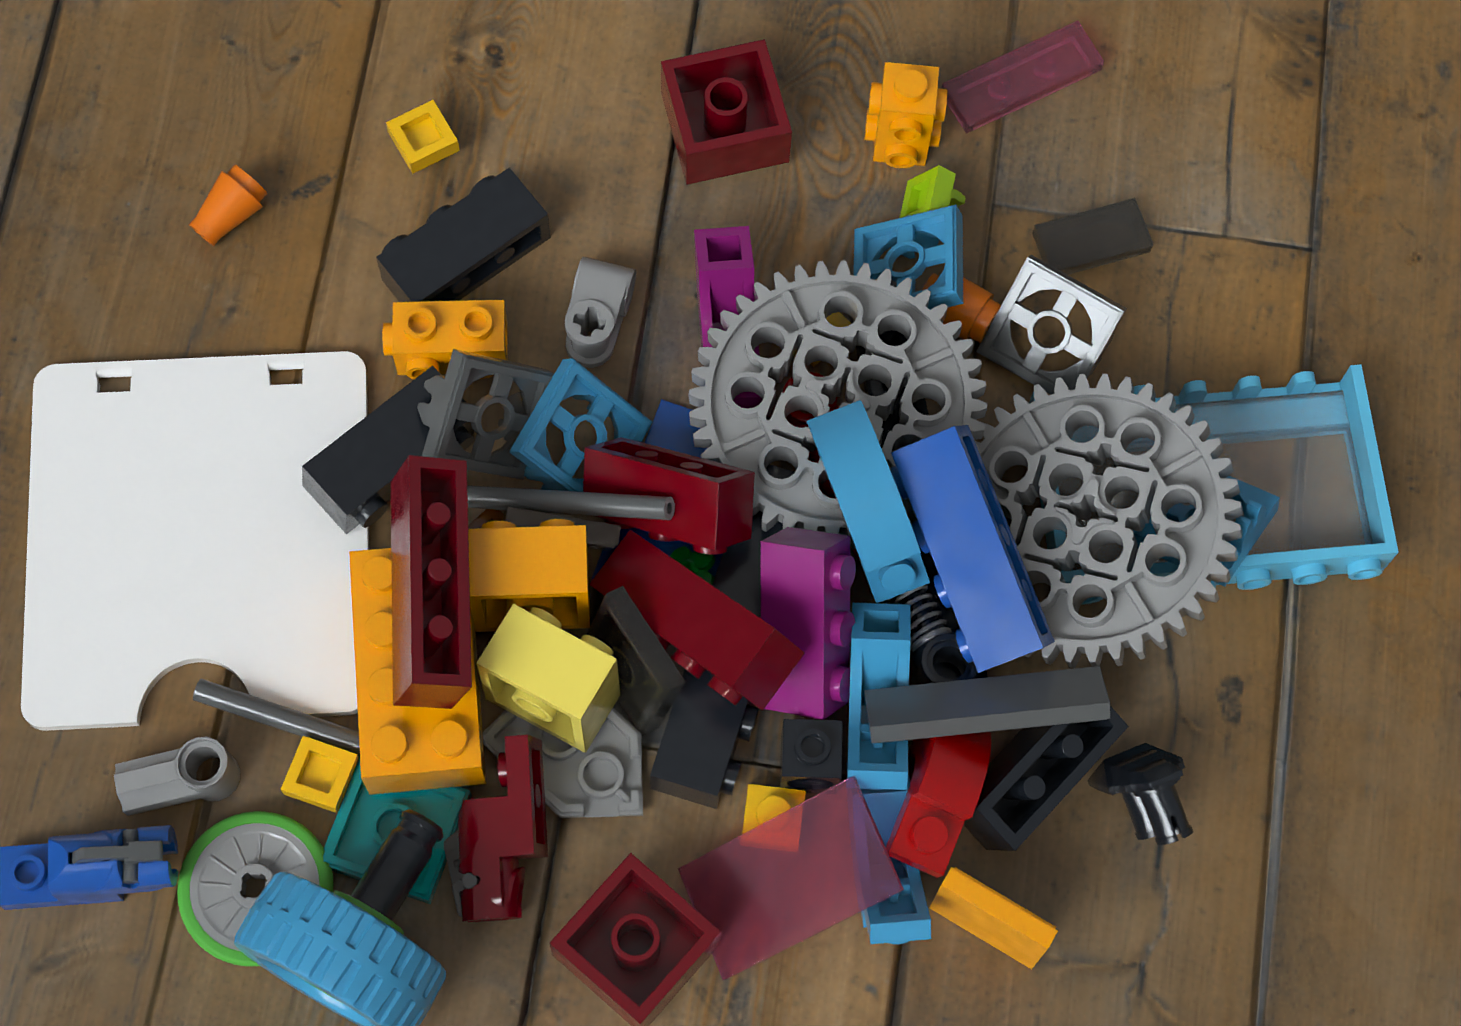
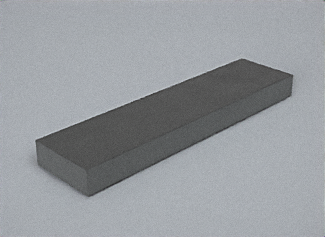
(987, 704)

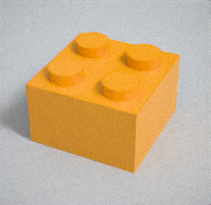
(529, 569)

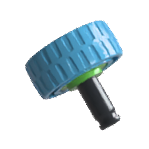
(347, 946)

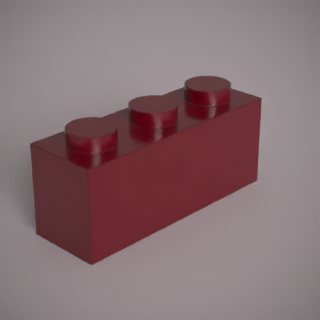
(709, 496)

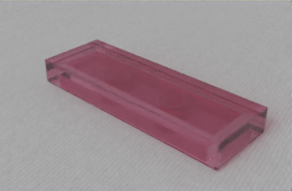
(1022, 76)

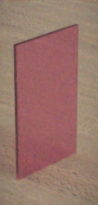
(791, 877)

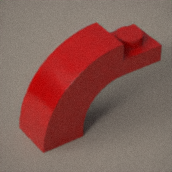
(939, 799)

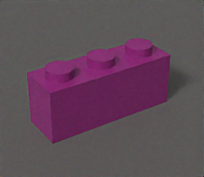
(808, 601)

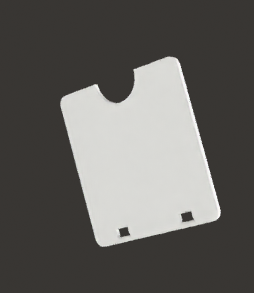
(185, 536)

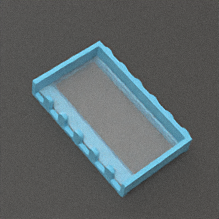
(1298, 443)

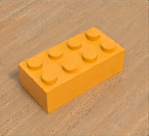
(405, 744)

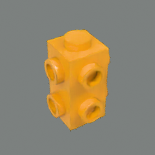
(905, 114)
(430, 330)

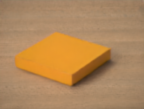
(993, 918)

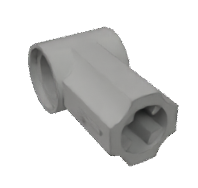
(171, 777)

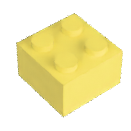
(550, 676)

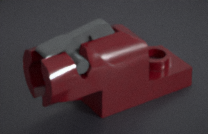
(497, 835)

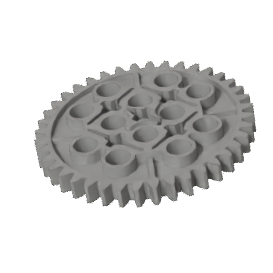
(795, 320)
(1174, 471)

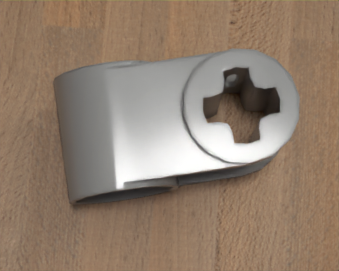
(597, 305)

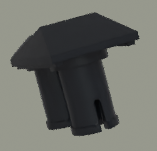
(1146, 782)

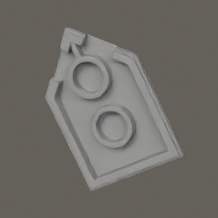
(582, 784)

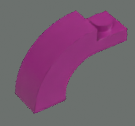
(722, 273)

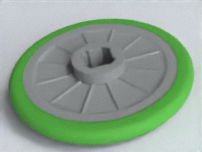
(222, 862)

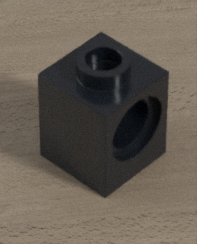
(811, 754)

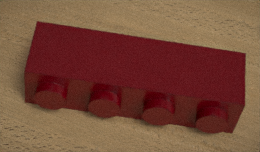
(430, 583)
(701, 623)

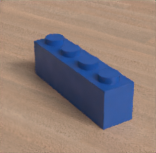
(971, 548)

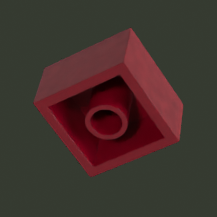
(725, 111)
(635, 942)

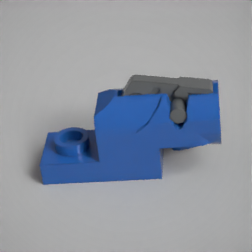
(87, 867)

